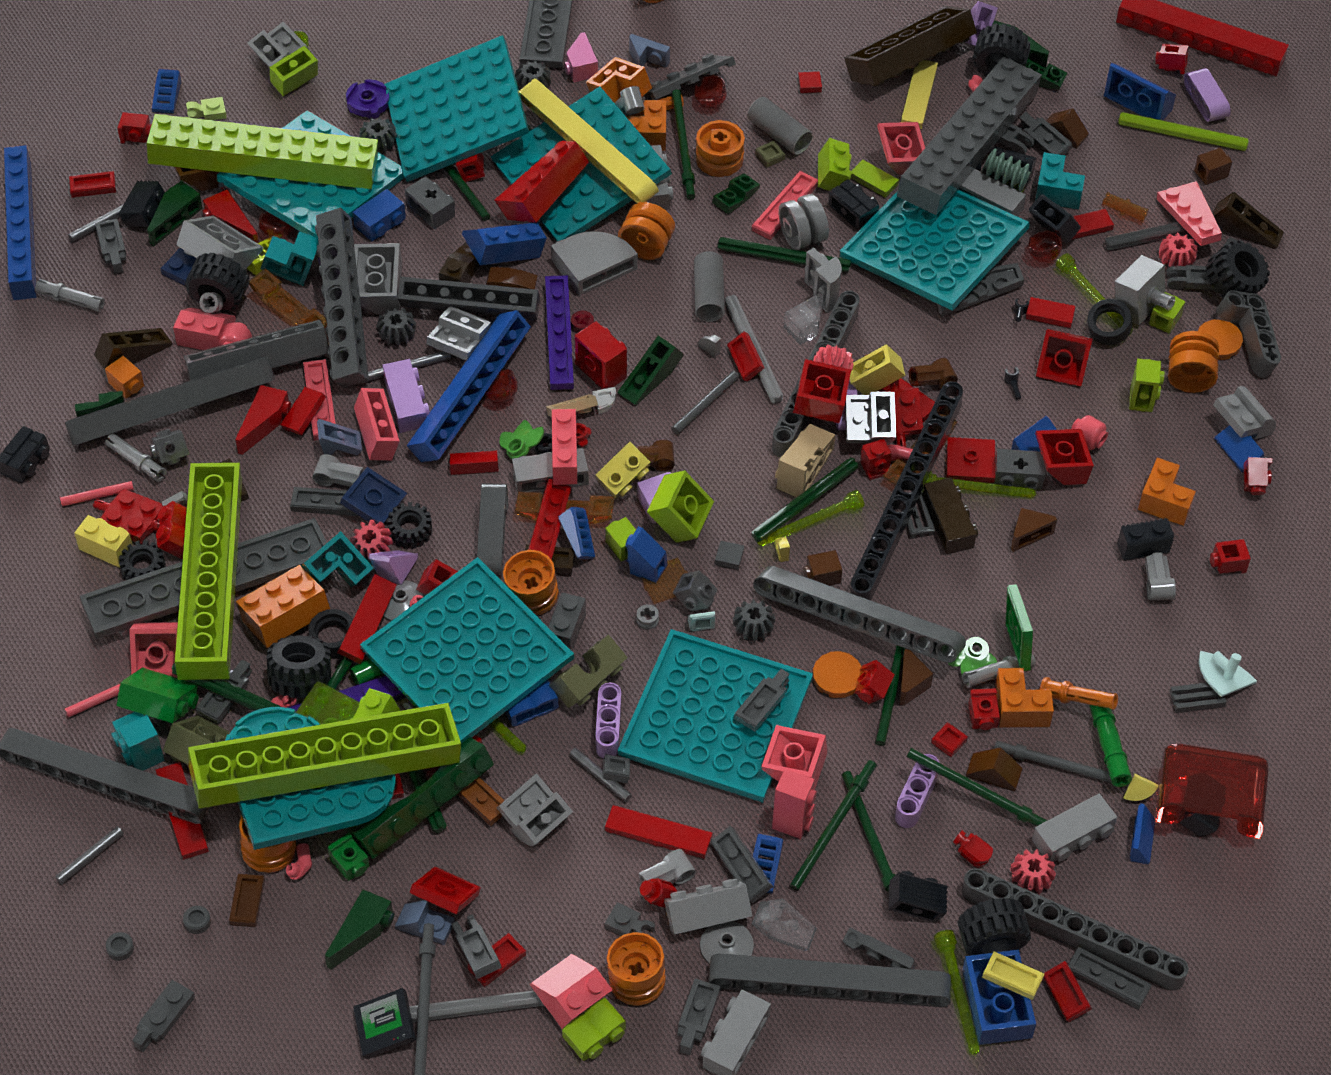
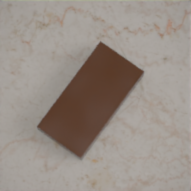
(247, 900)

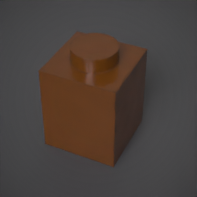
(1213, 166)
(824, 568)

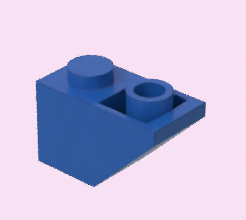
(645, 555)

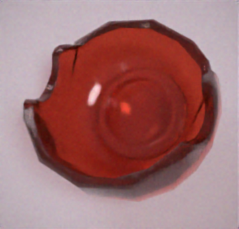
(711, 92)
(273, 226)
(1045, 246)
(502, 387)

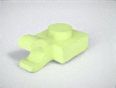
(209, 109)

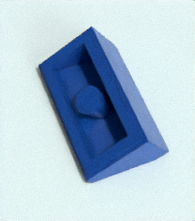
(1027, 440)
(1238, 448)
(1142, 835)

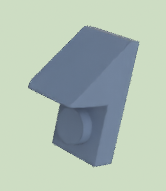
(647, 50)
(337, 437)
(417, 914)

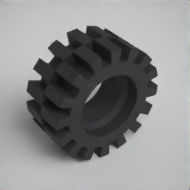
(406, 514)
(139, 553)

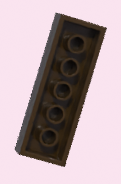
(910, 45)

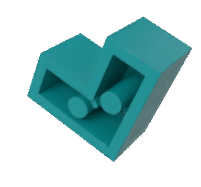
(1059, 186)
(290, 259)
(341, 556)
(137, 741)

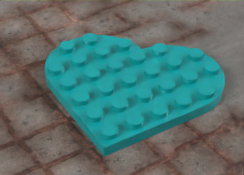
(308, 811)

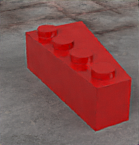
(543, 183)

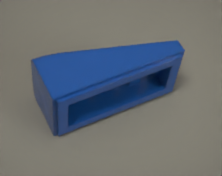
(167, 84)
(578, 532)
(772, 848)

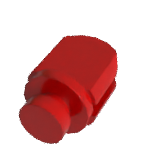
(973, 849)
(656, 891)

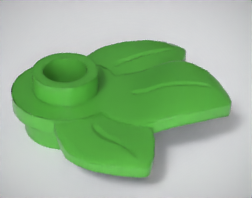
(521, 439)
(972, 660)

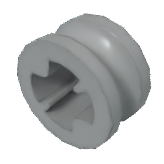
(217, 299)
(653, 613)

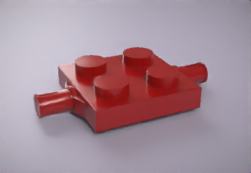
(907, 412)
(131, 512)

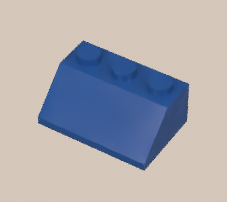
(1138, 93)
(506, 243)

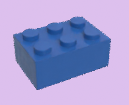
(996, 1011)

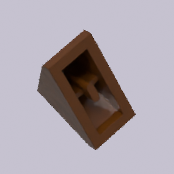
(1070, 126)
(1032, 527)
(915, 678)
(995, 768)

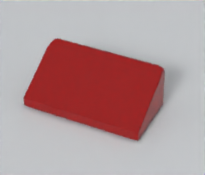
(474, 462)

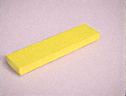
(919, 92)

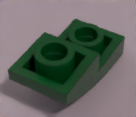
(1051, 75)
(736, 194)
(105, 400)

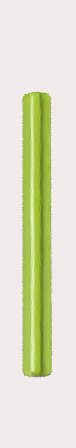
(1183, 131)

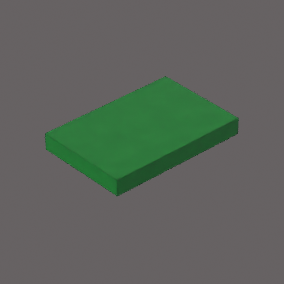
(1018, 627)

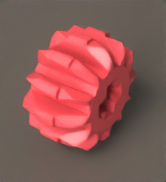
(1177, 250)
(834, 356)
(365, 536)
(1037, 880)

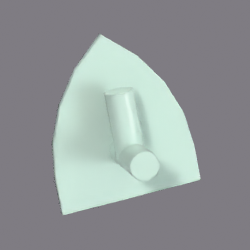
(1223, 674)

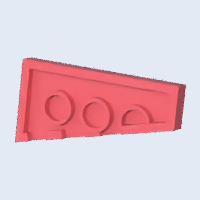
(1192, 212)

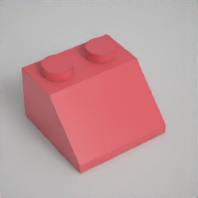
(901, 144)
(200, 329)
(153, 646)
(796, 751)
(570, 989)

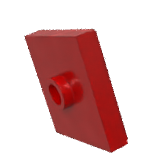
(971, 459)
(445, 890)

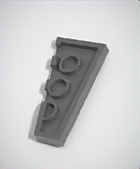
(690, 75)
(995, 282)

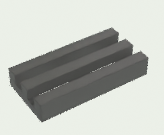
(921, 531)
(1195, 693)

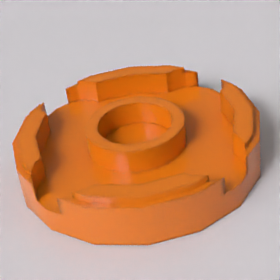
(1226, 334)
(836, 674)

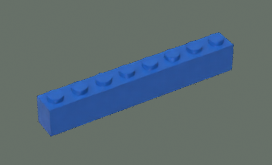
(20, 223)
(468, 386)

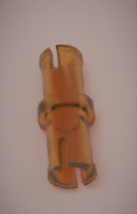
(1125, 207)

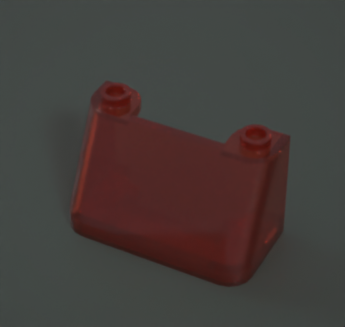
(1213, 785)

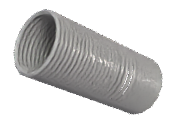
(779, 125)
(709, 286)

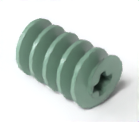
(1007, 169)

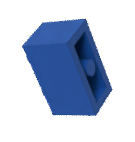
(379, 215)

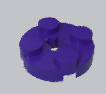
(367, 108)

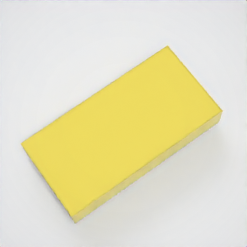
(1013, 975)

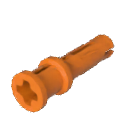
(1067, 692)

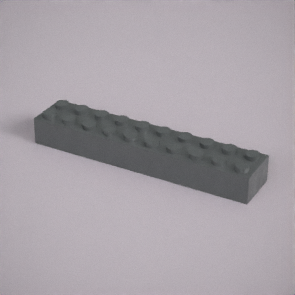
(968, 136)

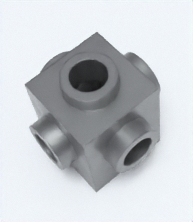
(177, 450)
(695, 591)

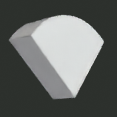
(605, 399)

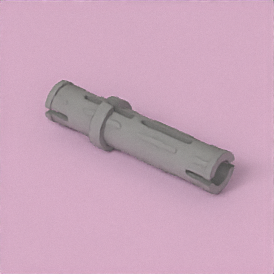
(61, 292)
(142, 462)
(989, 671)

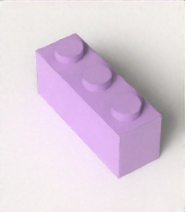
(405, 395)

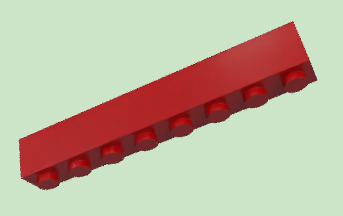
(1204, 34)

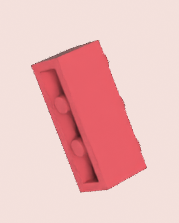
(376, 424)
(564, 446)
(794, 804)

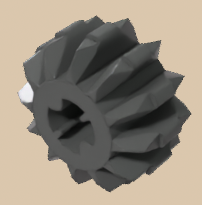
(529, 71)
(380, 130)
(396, 326)
(754, 620)

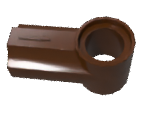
(935, 374)
(659, 454)

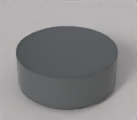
(197, 919)
(119, 946)

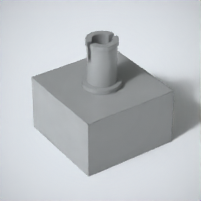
(1143, 288)

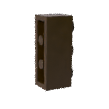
(950, 515)

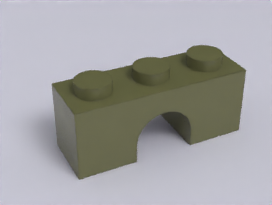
(603, 660)

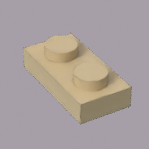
(581, 404)

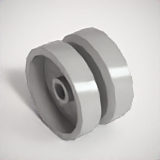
(803, 221)

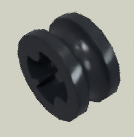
(547, 438)

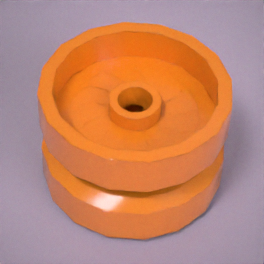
(720, 148)
(647, 230)

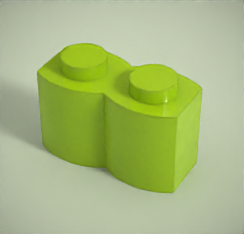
(594, 1029)

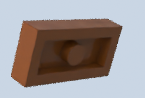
(482, 800)

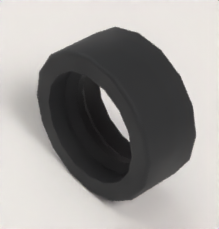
(1105, 306)
(327, 618)

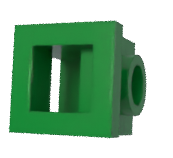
(348, 857)

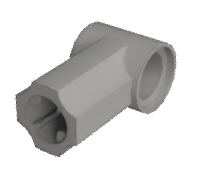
(630, 101)
(331, 470)
(1159, 583)
(674, 868)

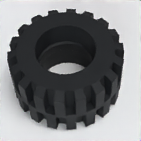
(997, 43)
(1237, 269)
(219, 275)
(298, 665)
(994, 927)

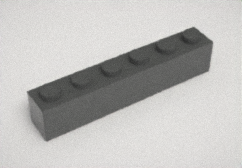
(468, 297)
(281, 347)

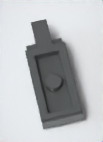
(1045, 135)
(111, 243)
(762, 701)
(216, 706)
(878, 949)
(163, 1014)
(697, 1014)

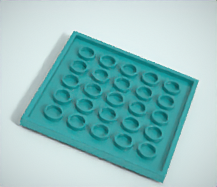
(456, 108)
(591, 193)
(301, 201)
(937, 253)
(468, 648)
(689, 713)

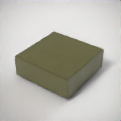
(770, 154)

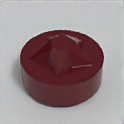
(581, 320)

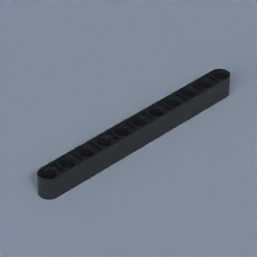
(908, 481)

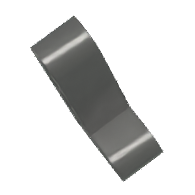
(1256, 329)
(492, 526)

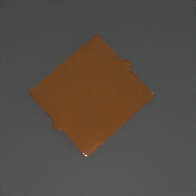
(667, 582)

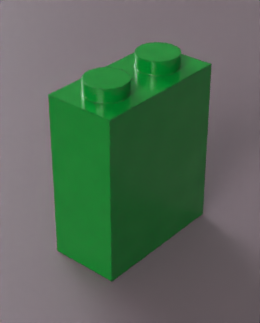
(157, 695)

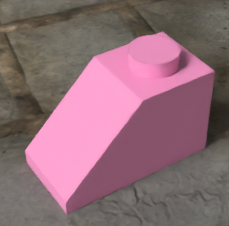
(581, 60)

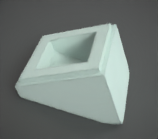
(701, 621)

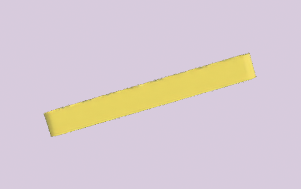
(594, 146)

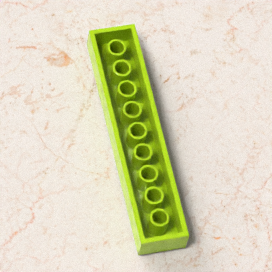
(262, 151)
(209, 572)
(323, 755)

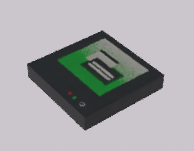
(384, 1023)

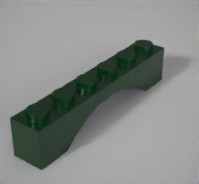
(404, 815)

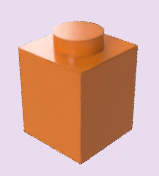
(124, 377)

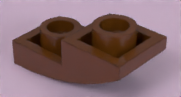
(511, 278)

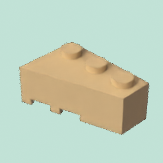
(804, 460)

